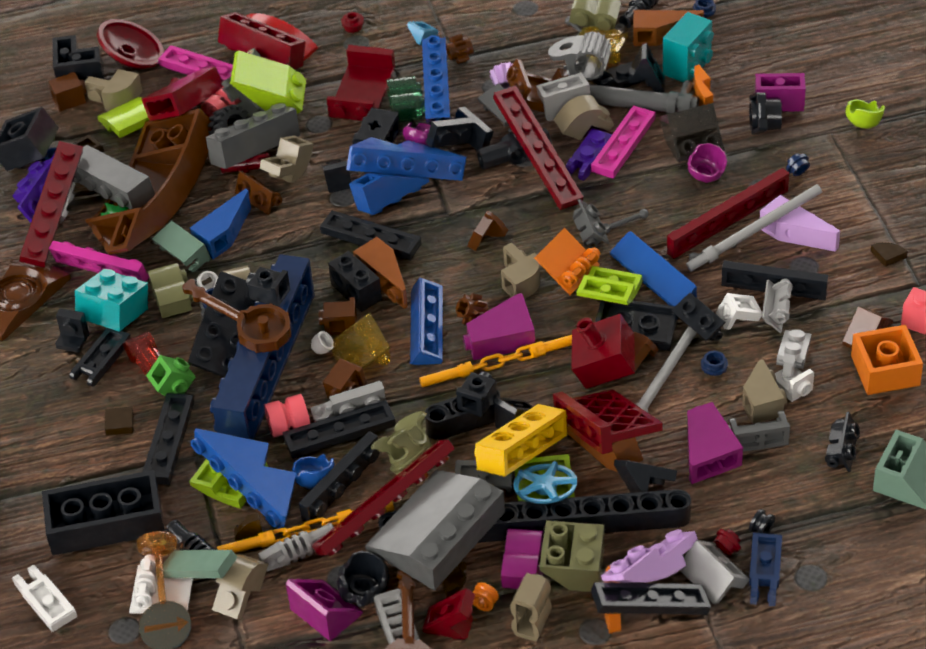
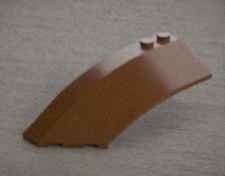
(172, 157)

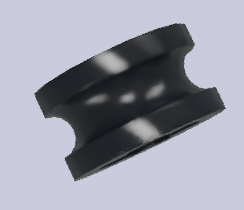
(762, 522)

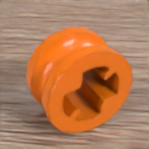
(485, 596)

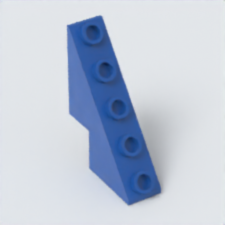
(435, 79)
(405, 159)
(244, 467)

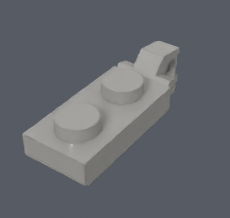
(793, 351)
(349, 401)

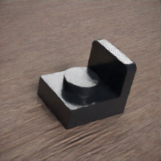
(72, 329)

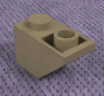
(762, 395)

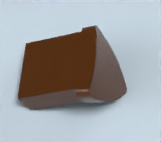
(489, 225)
(643, 346)

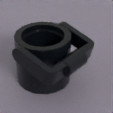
(764, 113)

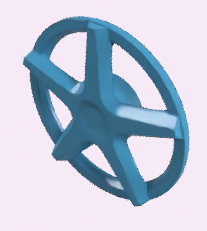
(546, 483)

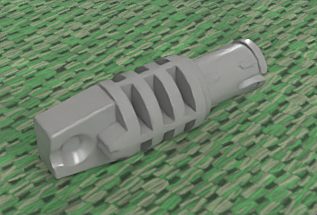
(282, 553)

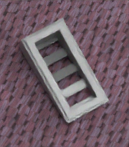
(388, 605)

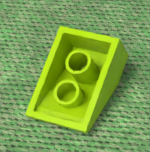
(267, 81)

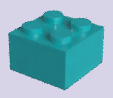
(687, 46)
(112, 299)

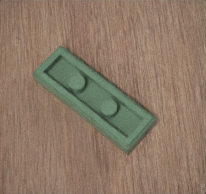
(198, 563)

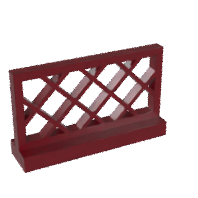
(605, 418)

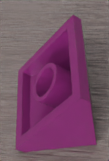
(321, 606)

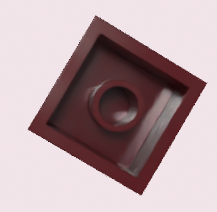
(602, 350)

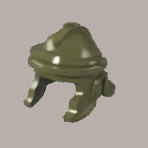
(406, 442)

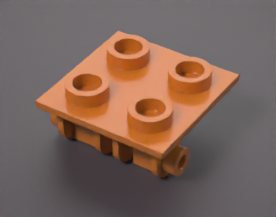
(567, 260)

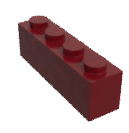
(245, 33)

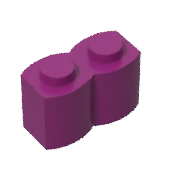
(521, 556)

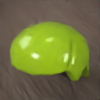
(864, 114)

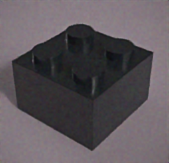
(26, 138)

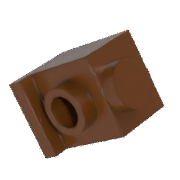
(338, 316)
(343, 378)

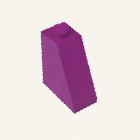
(500, 329)
(710, 444)

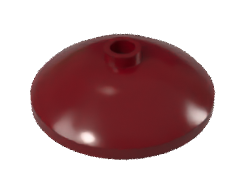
(129, 44)

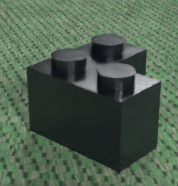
(69, 59)

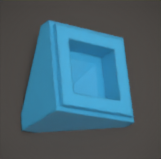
(421, 30)

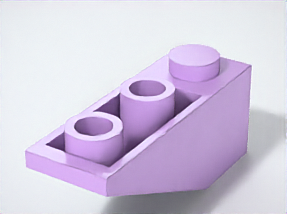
(801, 228)

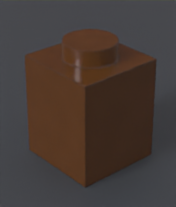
(67, 91)

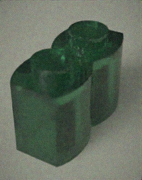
(405, 98)

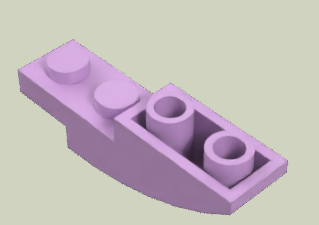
(653, 562)

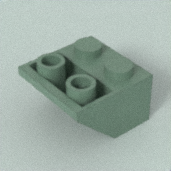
(903, 470)

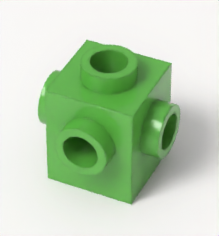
(170, 375)

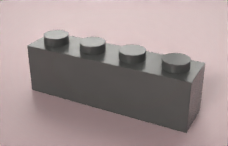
(252, 135)
(113, 179)

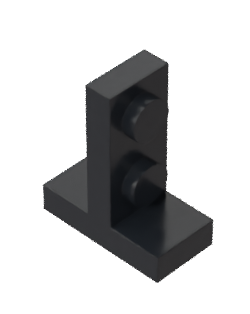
(461, 130)

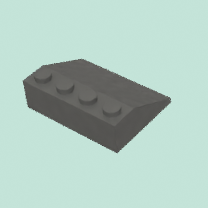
(438, 526)

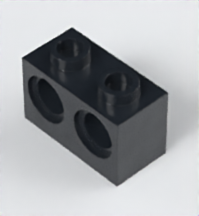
(355, 280)

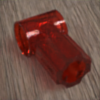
(142, 351)

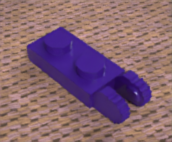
(587, 153)

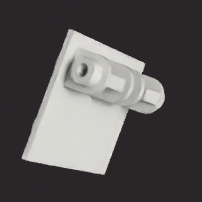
(146, 591)

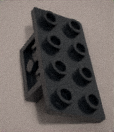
(218, 333)

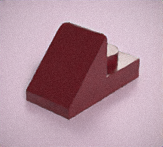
(451, 616)

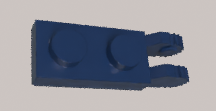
(765, 565)

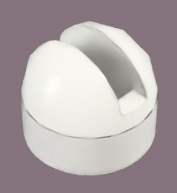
(204, 275)
(322, 343)

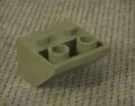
(573, 554)

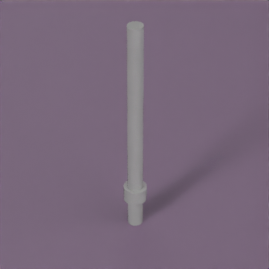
(711, 252)
(666, 369)

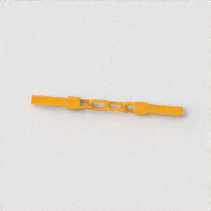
(463, 370)
(268, 539)

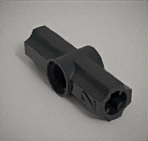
(506, 151)

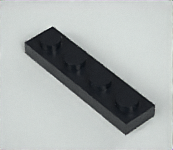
(362, 231)
(755, 277)
(339, 429)
(169, 436)
(339, 478)
(650, 598)

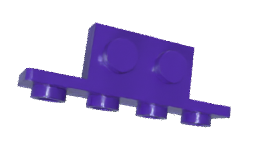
(30, 188)

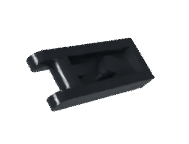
(100, 356)

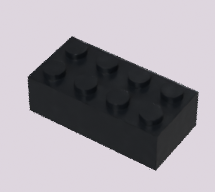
(102, 512)

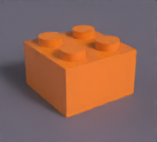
(886, 359)

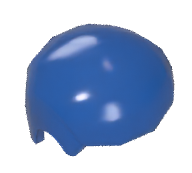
(311, 470)

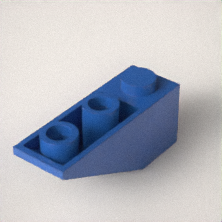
(378, 190)
(222, 225)

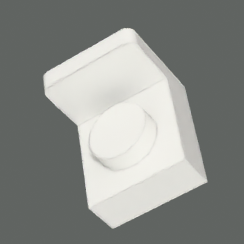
(738, 307)
(796, 386)

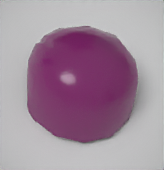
(418, 134)
(707, 163)

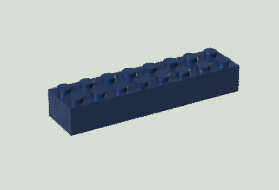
(254, 375)

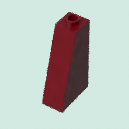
(182, 94)

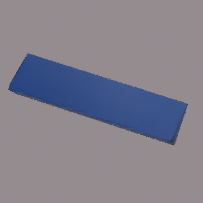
(655, 270)
(426, 323)

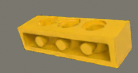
(520, 440)

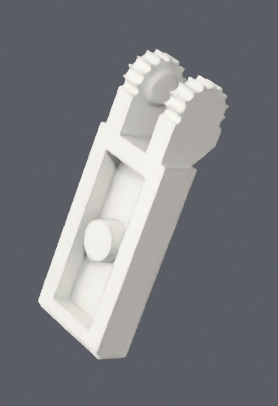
(45, 599)

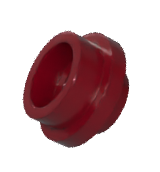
(352, 22)
(727, 541)

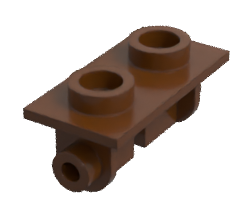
(259, 195)

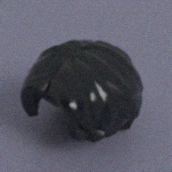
(362, 578)

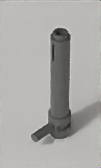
(649, 100)

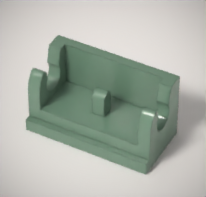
(182, 246)

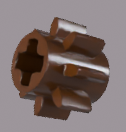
(459, 48)
(470, 307)

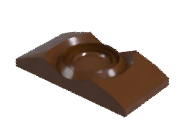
(25, 291)

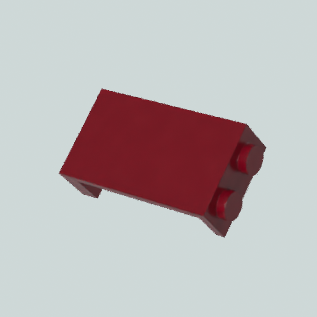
(362, 83)

